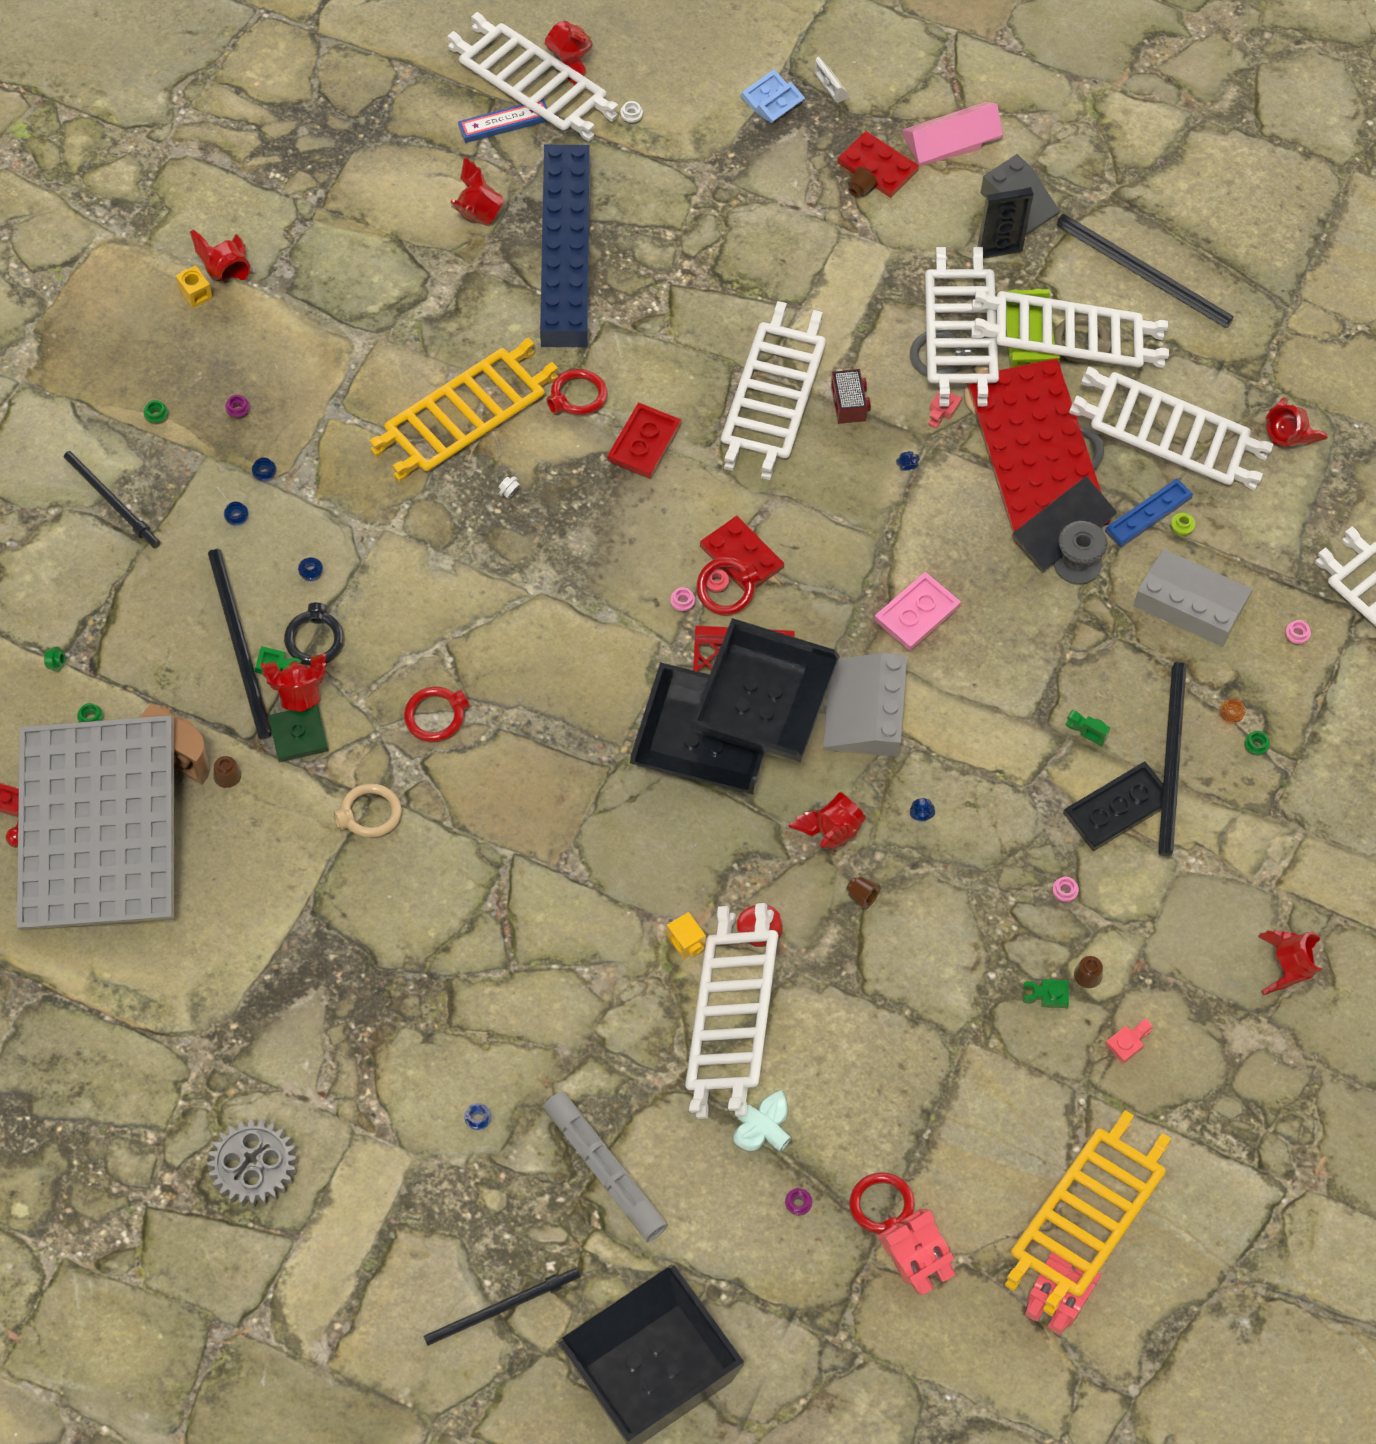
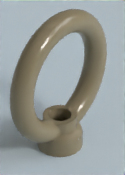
(1104, 342)

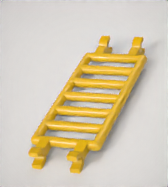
(416, 459)
(1060, 1192)

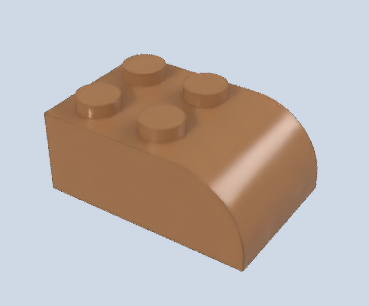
(189, 746)

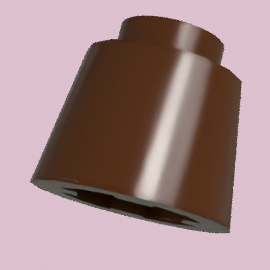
(861, 182)
(226, 772)
(863, 891)
(1089, 972)

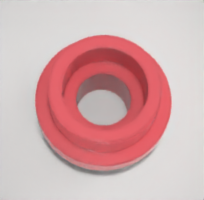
(717, 586)

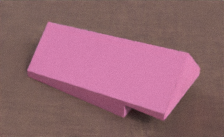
(954, 133)

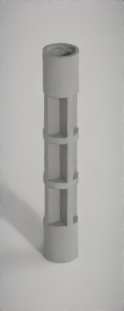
(605, 1166)

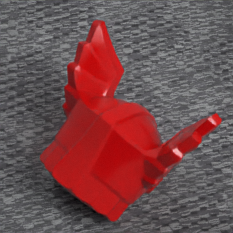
(569, 44)
(478, 200)
(224, 259)
(1291, 426)
(297, 683)
(836, 820)
(1294, 957)

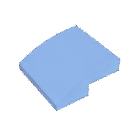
(772, 96)

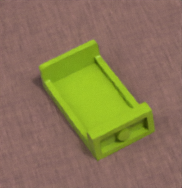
(1018, 356)

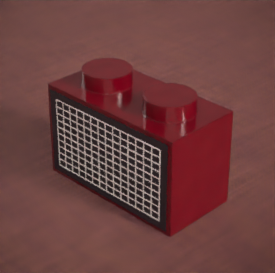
(849, 396)

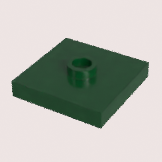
(298, 733)

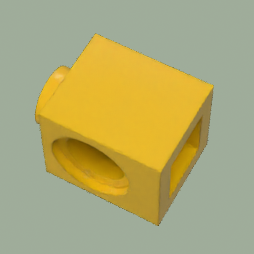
(193, 286)
(686, 936)

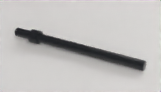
(140, 528)
(552, 1283)

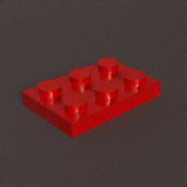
(884, 162)
(644, 440)
(740, 542)

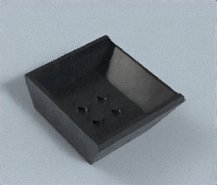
(765, 691)
(672, 747)
(652, 1356)

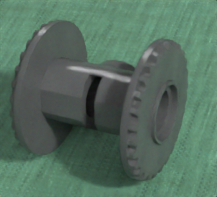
(1082, 551)

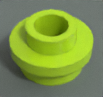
(1183, 529)

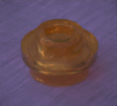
(1232, 704)

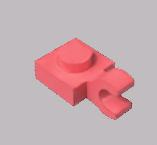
(939, 412)
(1127, 1042)

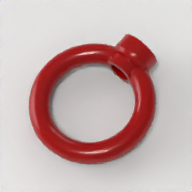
(558, 402)
(750, 578)
(457, 701)
(876, 1178)

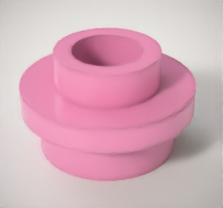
(682, 593)
(1301, 627)
(1065, 882)

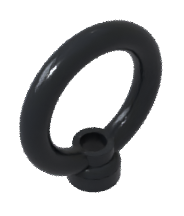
(316, 614)

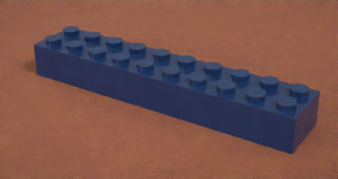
(565, 246)

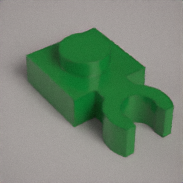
(269, 655)
(1090, 728)
(1051, 993)

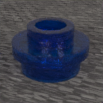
(908, 461)
(261, 464)
(233, 508)
(310, 574)
(922, 809)
(473, 1110)

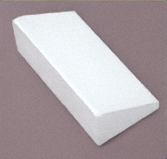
(830, 81)

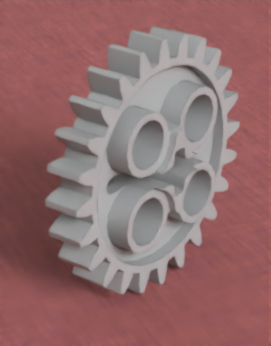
(270, 1177)

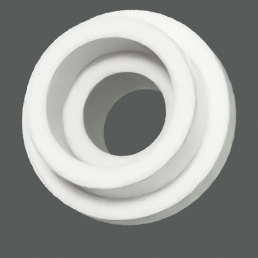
(631, 112)
(509, 487)

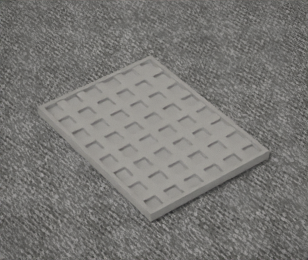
(96, 823)

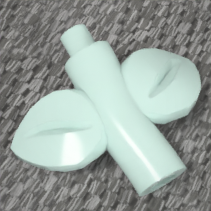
(764, 1124)

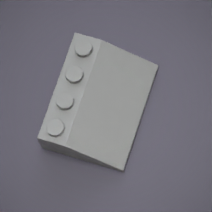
(1192, 597)
(866, 705)

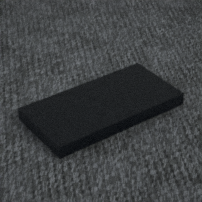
(1005, 222)
(1041, 533)
(1117, 806)

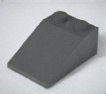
(1016, 175)

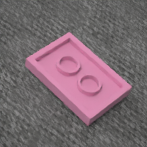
(917, 611)

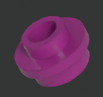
(237, 401)
(802, 1195)

